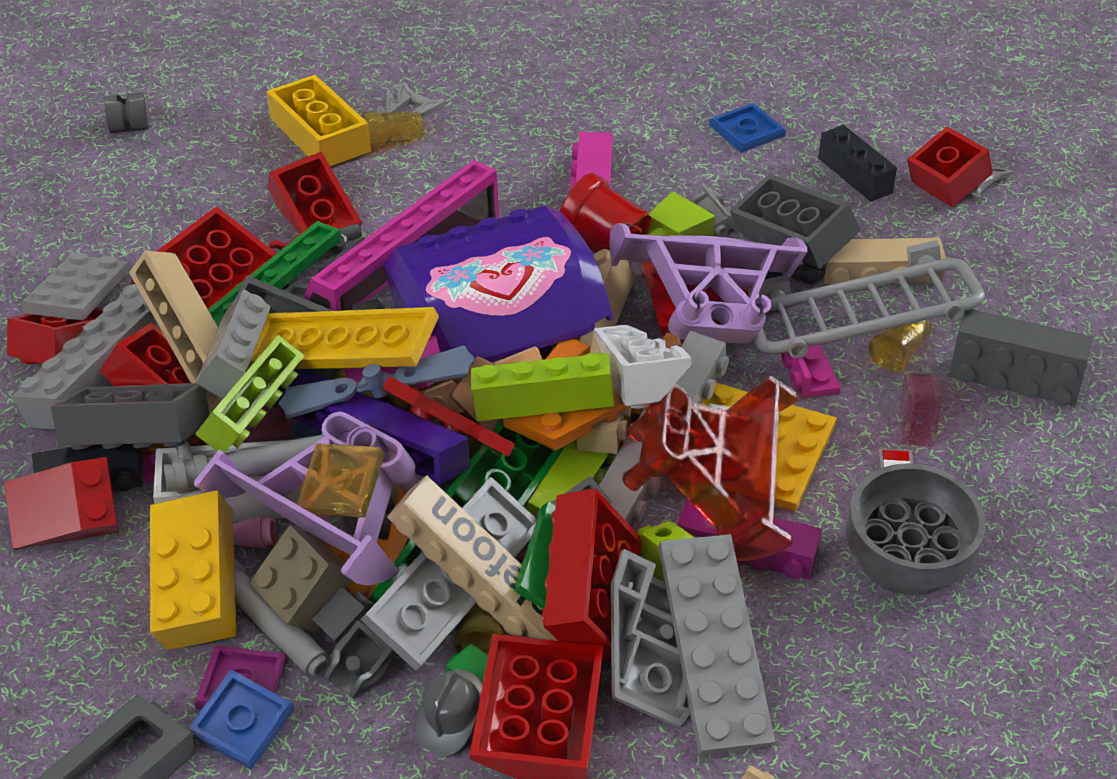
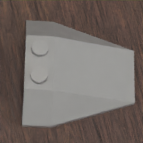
(644, 643)

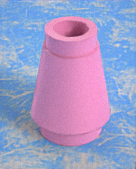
(255, 532)

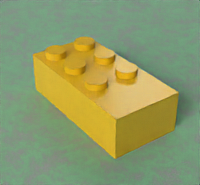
(319, 120)
(192, 571)

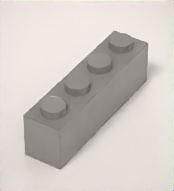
(233, 344)

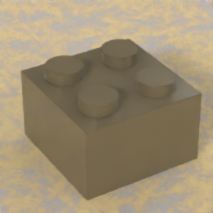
(300, 577)

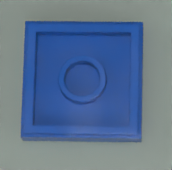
(747, 127)
(241, 719)

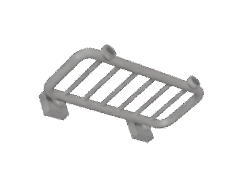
(922, 259)

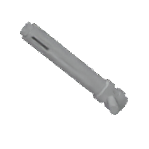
(253, 461)
(288, 638)

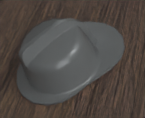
(448, 712)

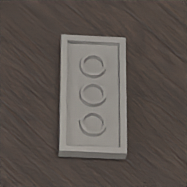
(75, 287)

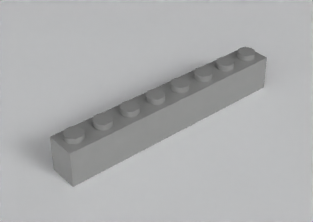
(699, 381)

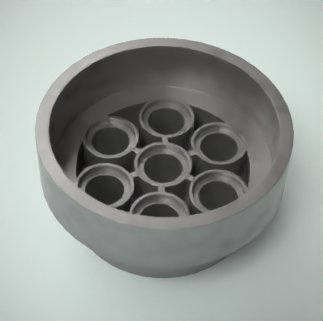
(920, 509)

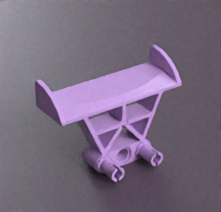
(716, 263)
(367, 561)

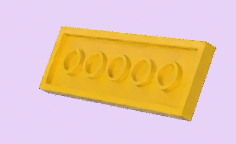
(352, 336)

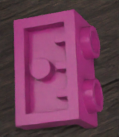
(811, 373)

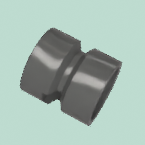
(125, 112)

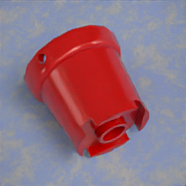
(597, 208)

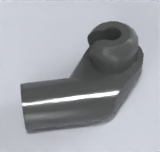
(347, 233)

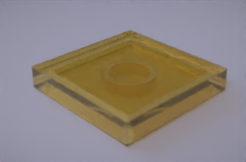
(341, 480)

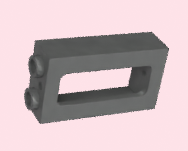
(157, 762)

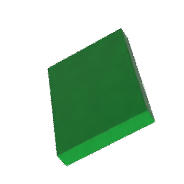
(537, 560)

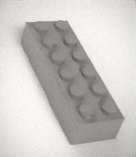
(82, 358)

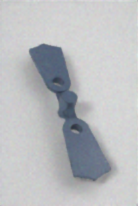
(433, 368)

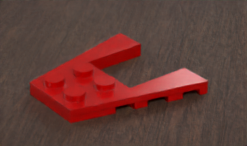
(427, 407)

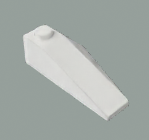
(641, 366)

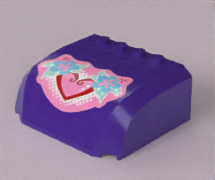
(502, 283)

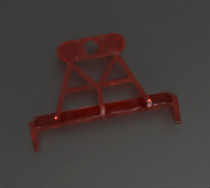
(688, 448)

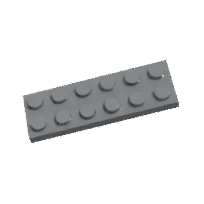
(425, 601)
(715, 645)

